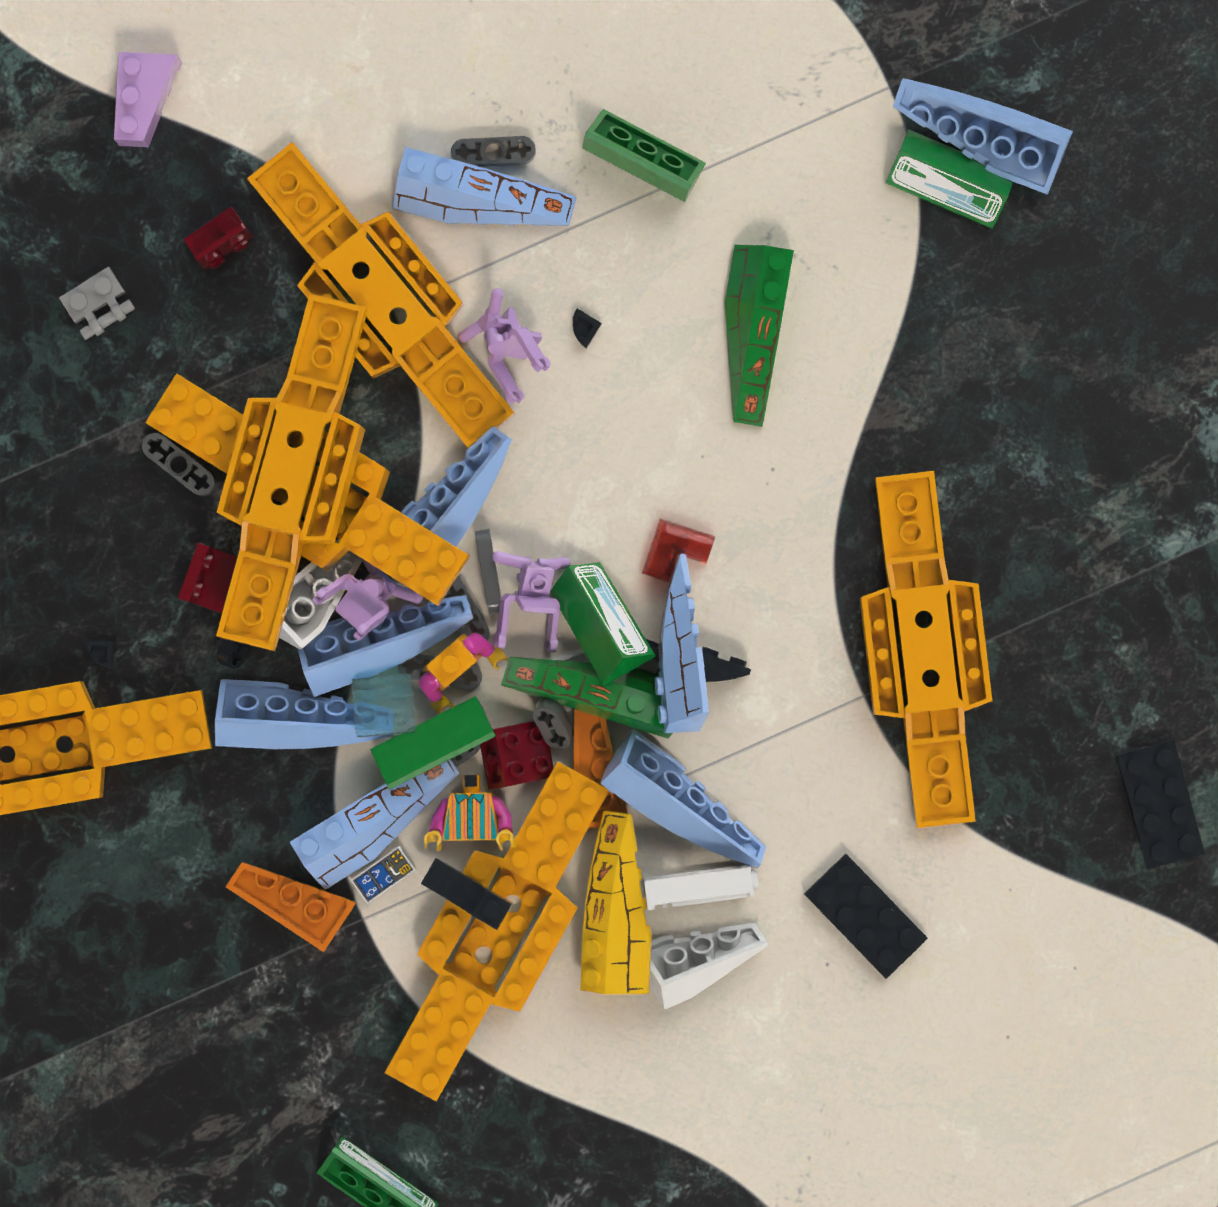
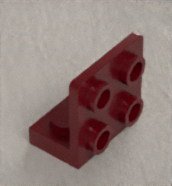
(218, 239)
(208, 578)
(516, 756)

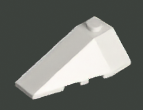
(303, 617)

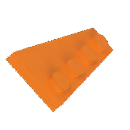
(591, 755)
(296, 905)

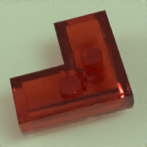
(669, 542)

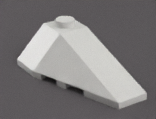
(692, 963)

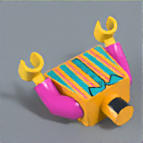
(453, 663)
(471, 817)

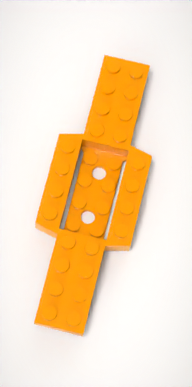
(421, 342)
(265, 462)
(367, 524)
(933, 714)
(99, 739)
(467, 986)

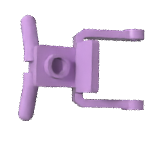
(506, 340)
(532, 595)
(365, 600)

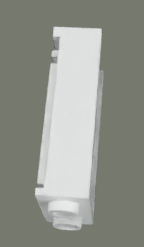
(700, 886)

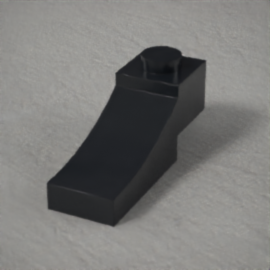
(466, 893)

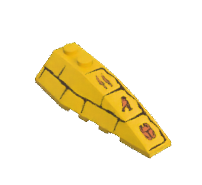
(614, 924)

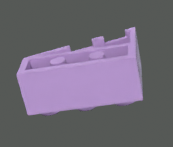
(141, 92)

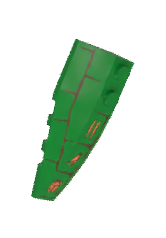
(753, 324)
(575, 684)

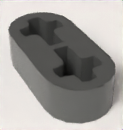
(548, 725)

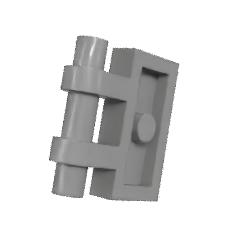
(91, 297)

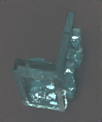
(383, 705)

